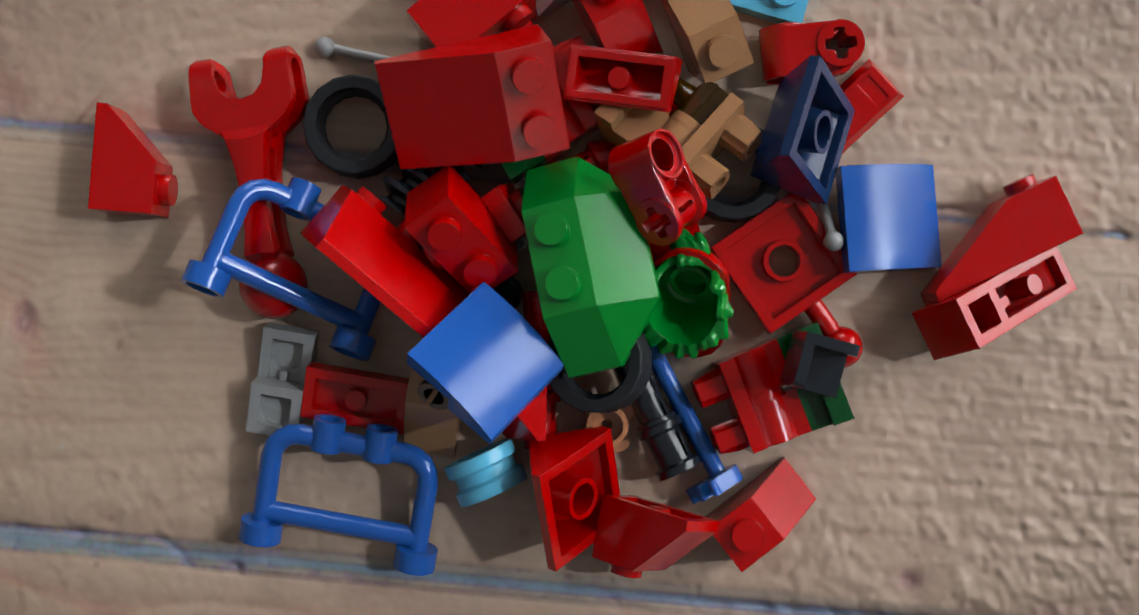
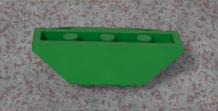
(587, 265)

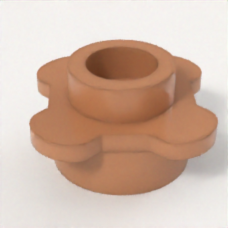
(619, 425)

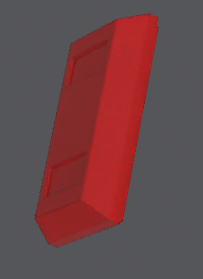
(871, 98)

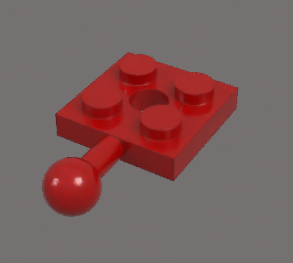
(816, 273)

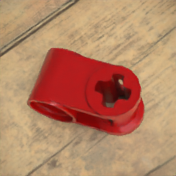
(790, 43)
(658, 182)

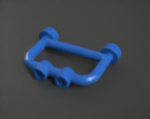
(219, 266)
(380, 446)

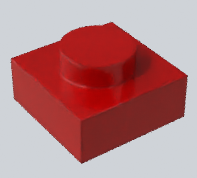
(506, 206)

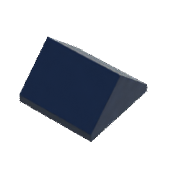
(805, 132)

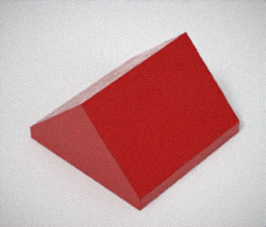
(569, 484)

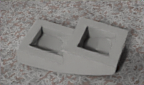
(281, 376)

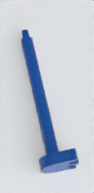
(719, 477)

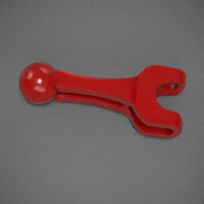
(255, 140)

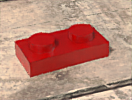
(354, 395)

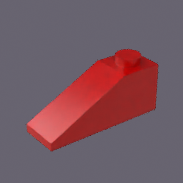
(1007, 233)
(994, 306)

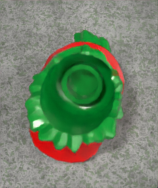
(693, 300)

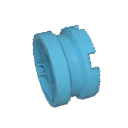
(485, 473)

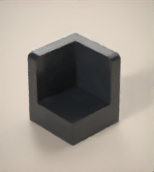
(816, 362)

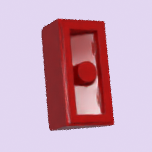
(621, 78)

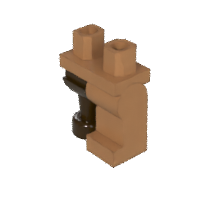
(703, 124)

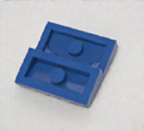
(888, 217)
(485, 362)

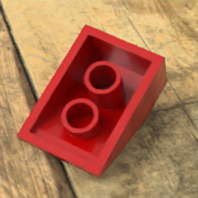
(475, 101)

